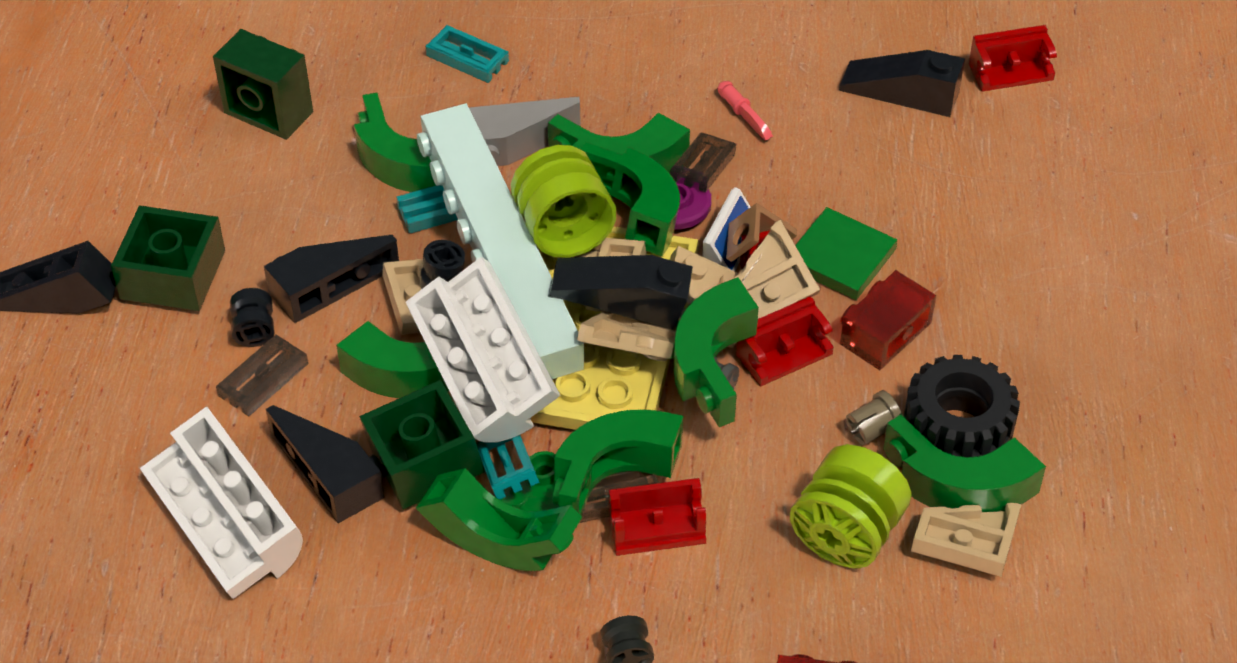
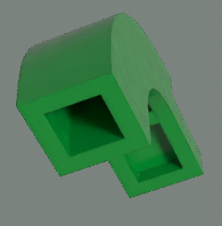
(659, 138)
(387, 154)
(645, 189)
(706, 327)
(385, 363)
(615, 444)
(953, 481)
(493, 529)

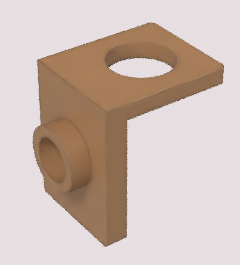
(751, 223)

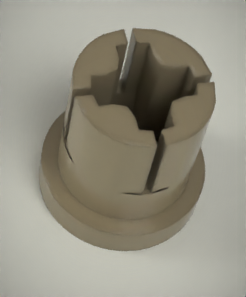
(873, 417)

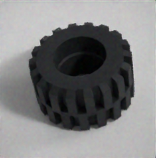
(968, 388)

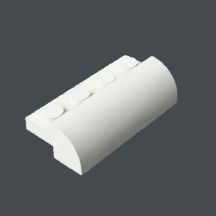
(483, 352)
(223, 505)

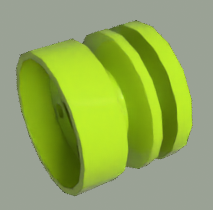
(563, 201)
(850, 506)

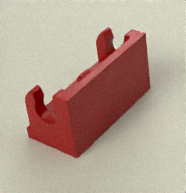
(1012, 58)
(786, 342)
(657, 516)

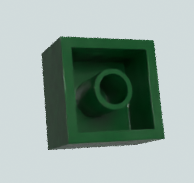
(263, 83)
(168, 258)
(420, 440)

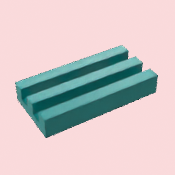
(463, 57)
(422, 202)
(512, 477)

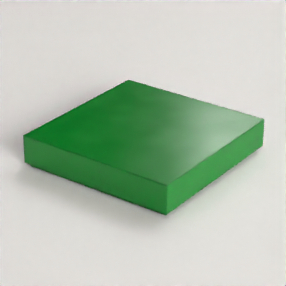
(844, 252)

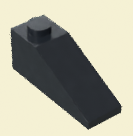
(911, 79)
(326, 273)
(59, 282)
(628, 286)
(329, 463)

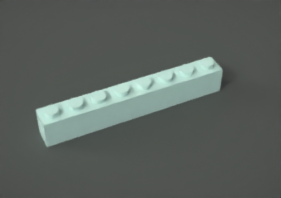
(498, 233)

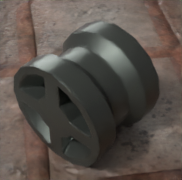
(627, 640)

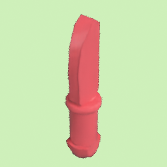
(742, 107)

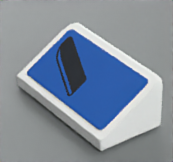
(716, 240)

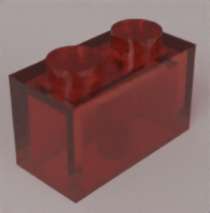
(887, 319)

